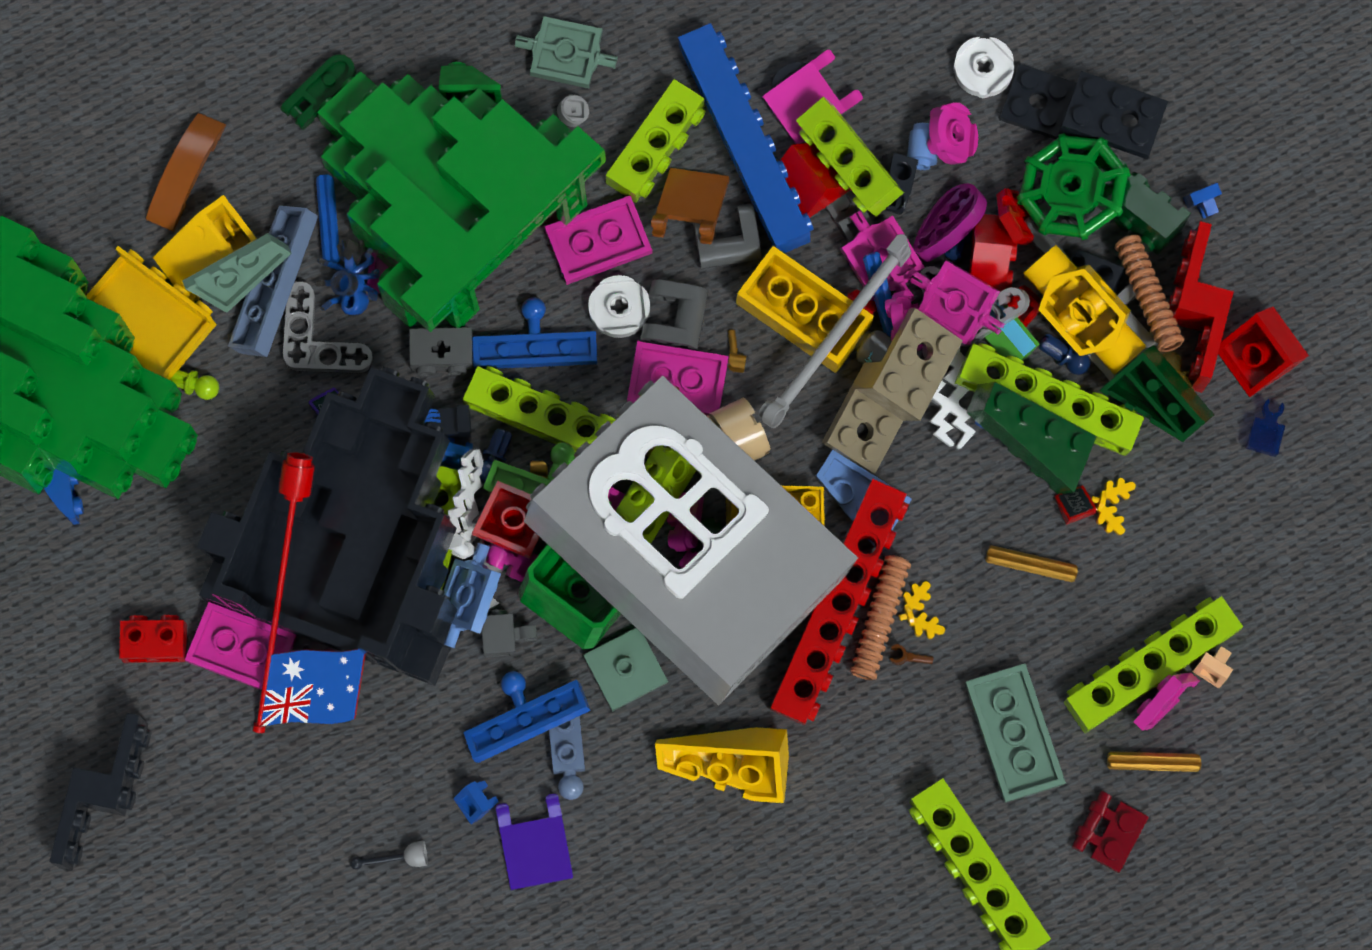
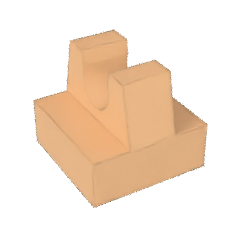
(1214, 667)

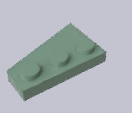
(238, 273)

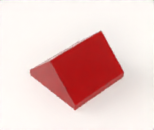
(811, 178)
(504, 521)

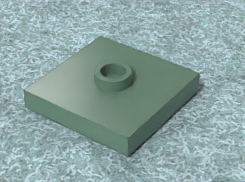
(625, 669)

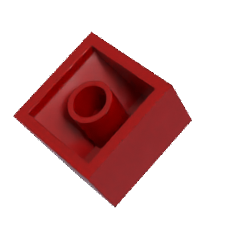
(1261, 351)

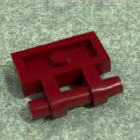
(1118, 837)

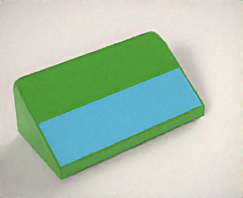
(1013, 340)

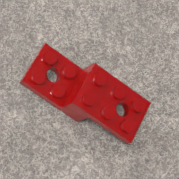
(1199, 306)

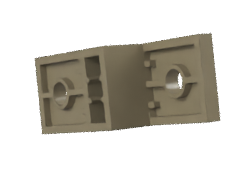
(892, 390)

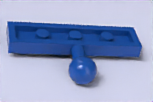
(535, 348)
(527, 718)

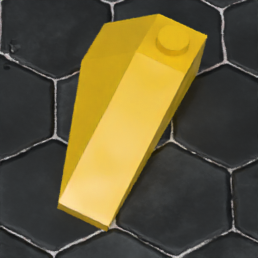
(739, 758)

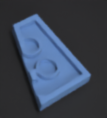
(848, 486)

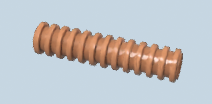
(1149, 293)
(880, 617)

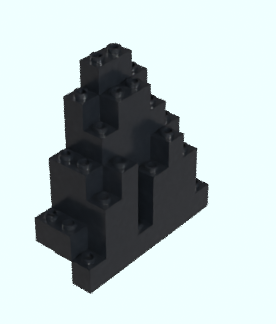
(362, 544)

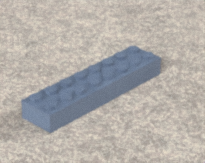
(267, 301)

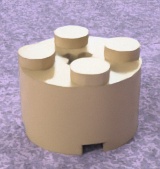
(742, 428)

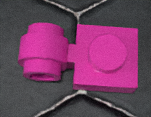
(681, 538)
(517, 563)

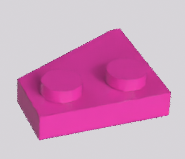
(1169, 691)

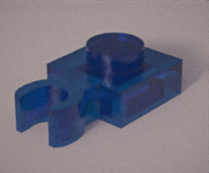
(1266, 432)

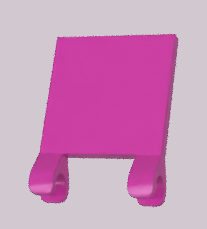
(802, 91)

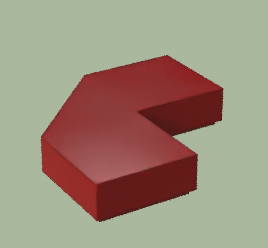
(1013, 216)

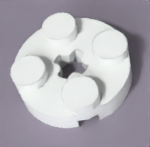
(984, 50)
(608, 320)

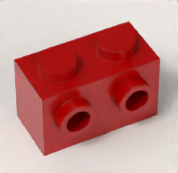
(153, 639)

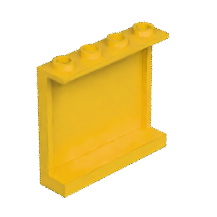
(158, 315)

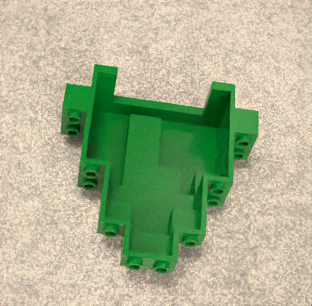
(448, 187)
(70, 383)

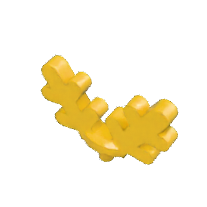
(1111, 494)
(919, 623)

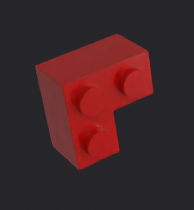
(992, 253)

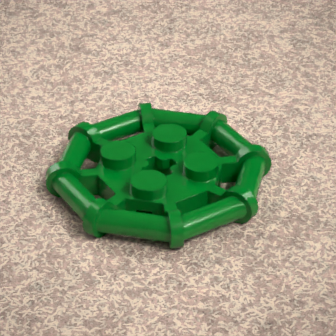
(1080, 201)

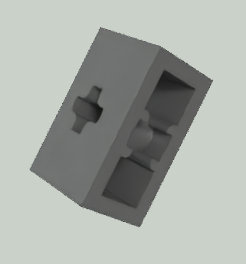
(426, 345)

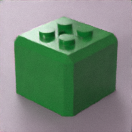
(549, 595)

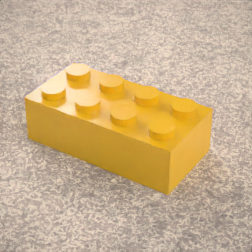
(800, 306)

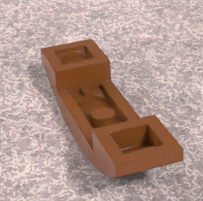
(183, 171)

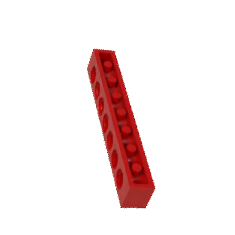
(787, 703)

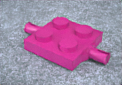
(877, 239)
(958, 301)

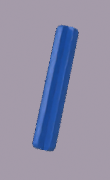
(327, 217)
(872, 262)

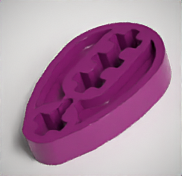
(949, 221)

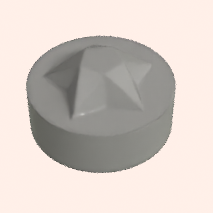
(573, 110)

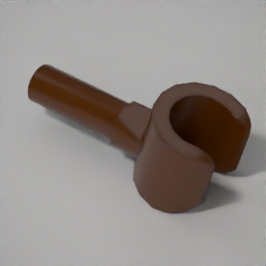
(910, 657)

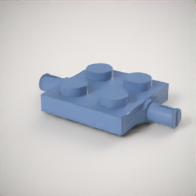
(471, 592)

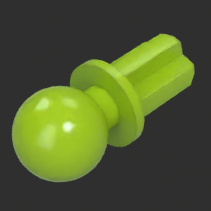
(205, 386)

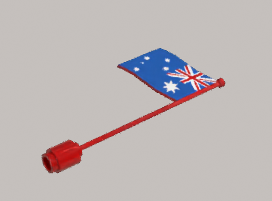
(305, 682)

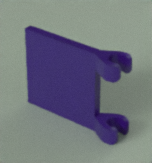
(535, 849)

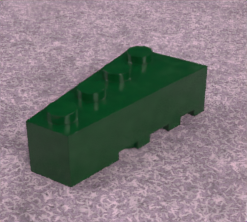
(1037, 436)

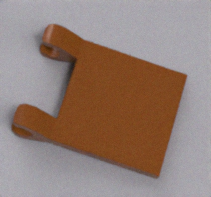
(691, 198)

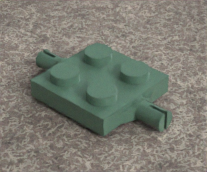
(566, 52)

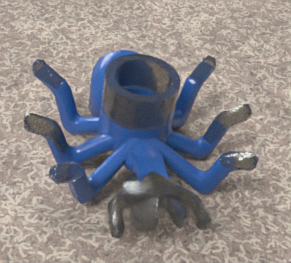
(348, 281)

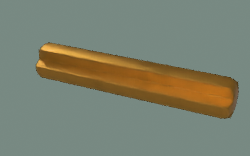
(1031, 563)
(1154, 761)

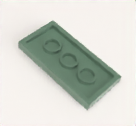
(1014, 733)

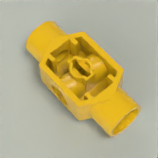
(1084, 310)

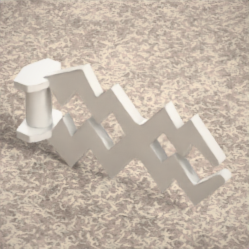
(951, 405)
(462, 544)

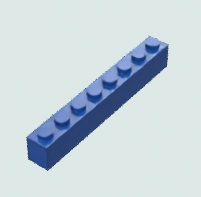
(744, 138)

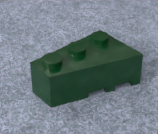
(1159, 394)

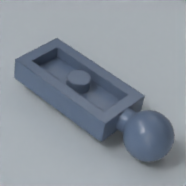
(568, 757)

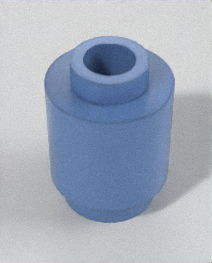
(918, 146)

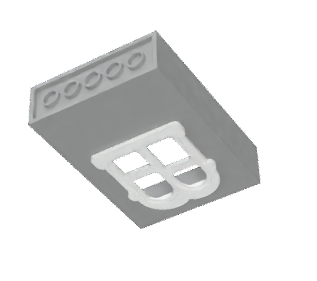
(744, 584)

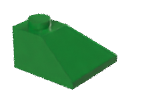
(458, 80)

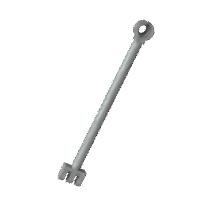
(774, 412)

